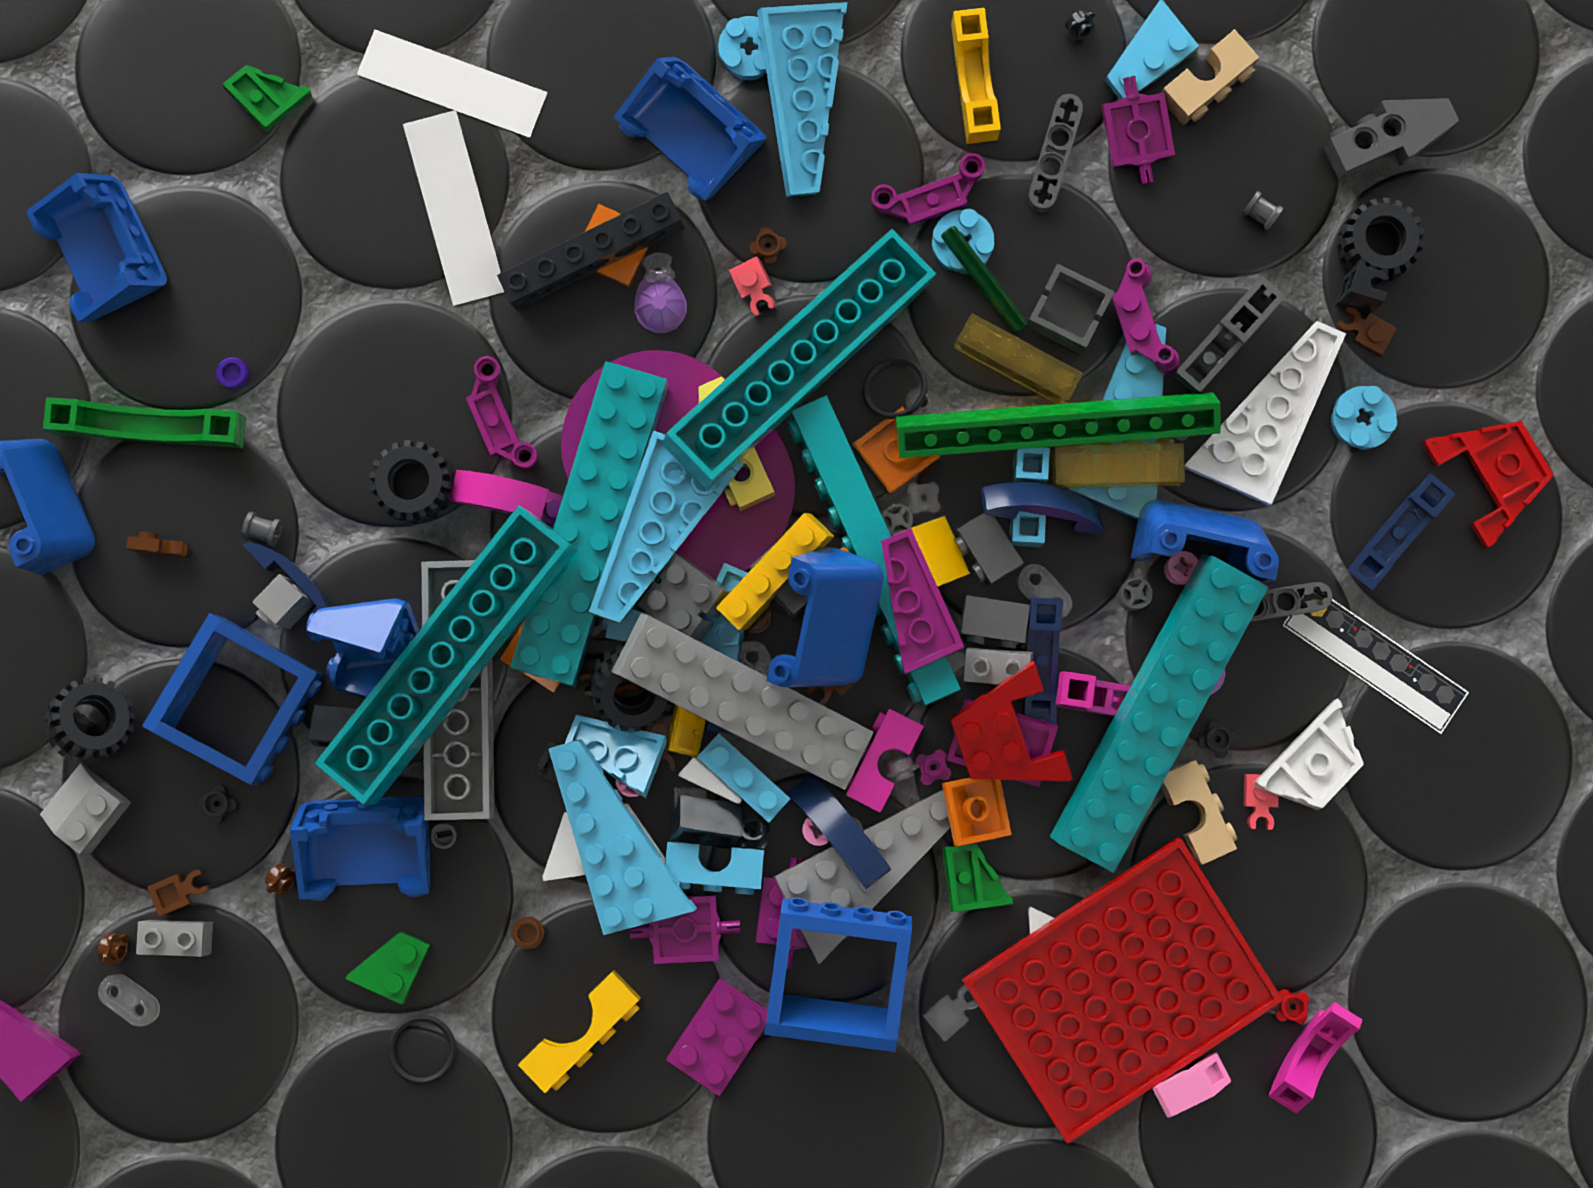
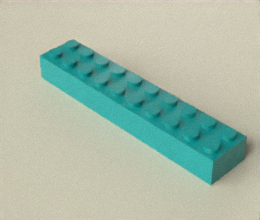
(798, 359)
(589, 516)
(862, 526)
(445, 656)
(1158, 712)

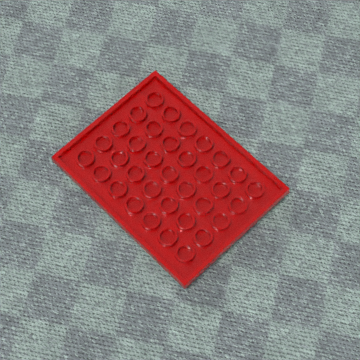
(1122, 990)

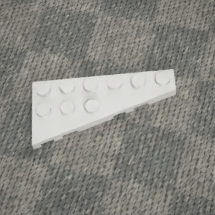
(1268, 424)

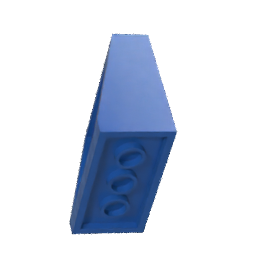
(190, 676)
(834, 1020)

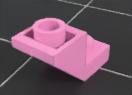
(1192, 1086)

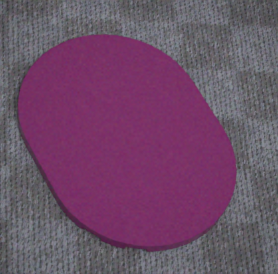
(724, 530)

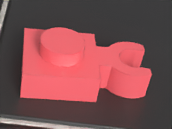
(752, 281)
(1260, 801)

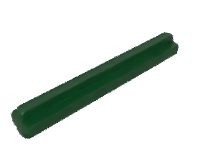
(984, 279)

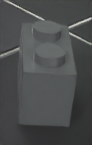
(988, 548)
(994, 621)

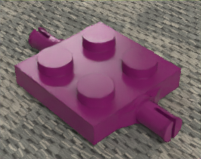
(1138, 130)
(769, 916)
(688, 935)

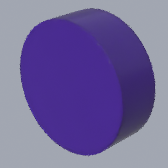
(232, 373)

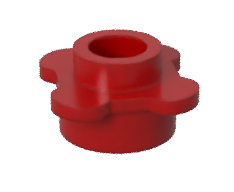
(1298, 1013)

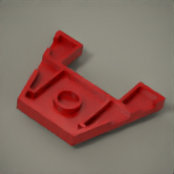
(1506, 465)
(994, 739)

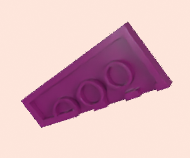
(919, 611)

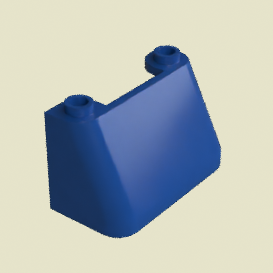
(690, 125)
(100, 242)
(54, 516)
(1167, 525)
(836, 622)
(366, 641)
(361, 845)

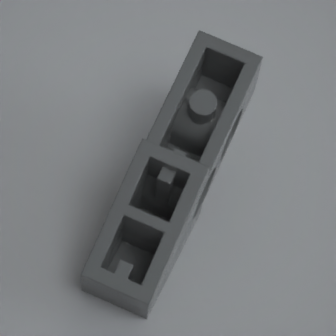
(1415, 125)
(1229, 335)

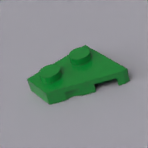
(265, 96)
(971, 880)
(392, 967)

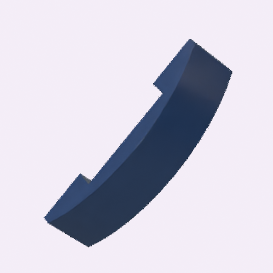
(1008, 499)
(1400, 531)
(271, 560)
(1043, 640)
(839, 830)

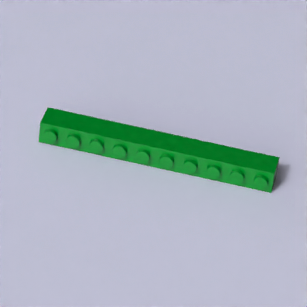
(1058, 425)

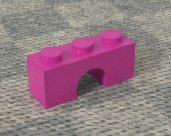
(893, 733)

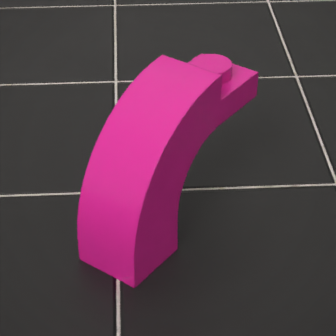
(504, 495)
(1089, 695)
(1310, 1054)

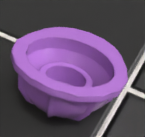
(660, 306)

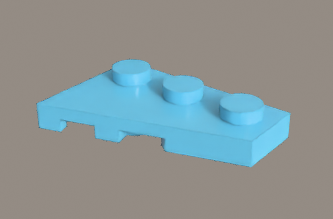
(1153, 51)
(622, 754)

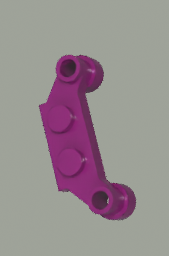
(931, 199)
(1138, 321)
(493, 417)

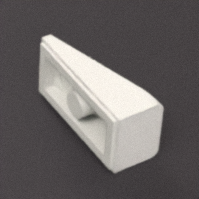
(701, 775)

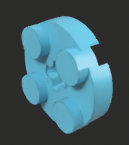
(734, 57)
(970, 225)
(1357, 434)

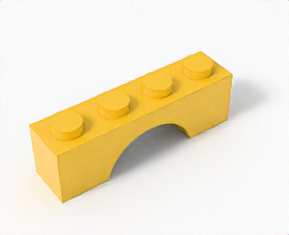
(974, 77)
(769, 575)
(551, 1060)

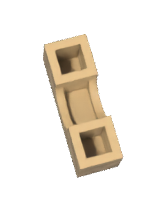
(1231, 61)
(1211, 836)

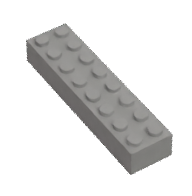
(742, 701)
(462, 746)

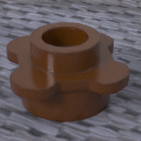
(767, 236)
(280, 879)
(113, 948)

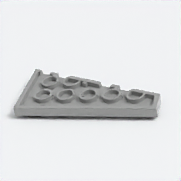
(825, 878)

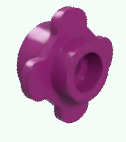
(929, 775)

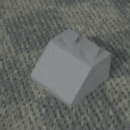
(84, 810)

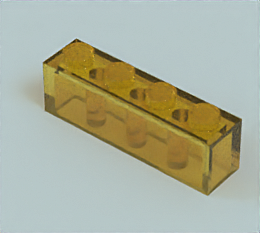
(1018, 360)
(1119, 465)

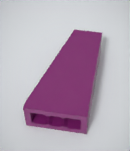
(29, 1054)

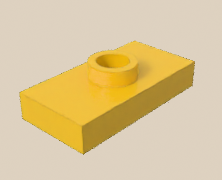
(685, 733)

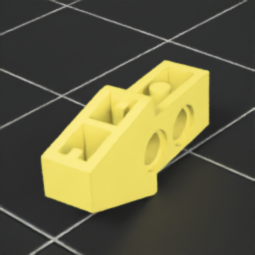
(757, 486)

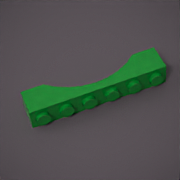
(116, 422)

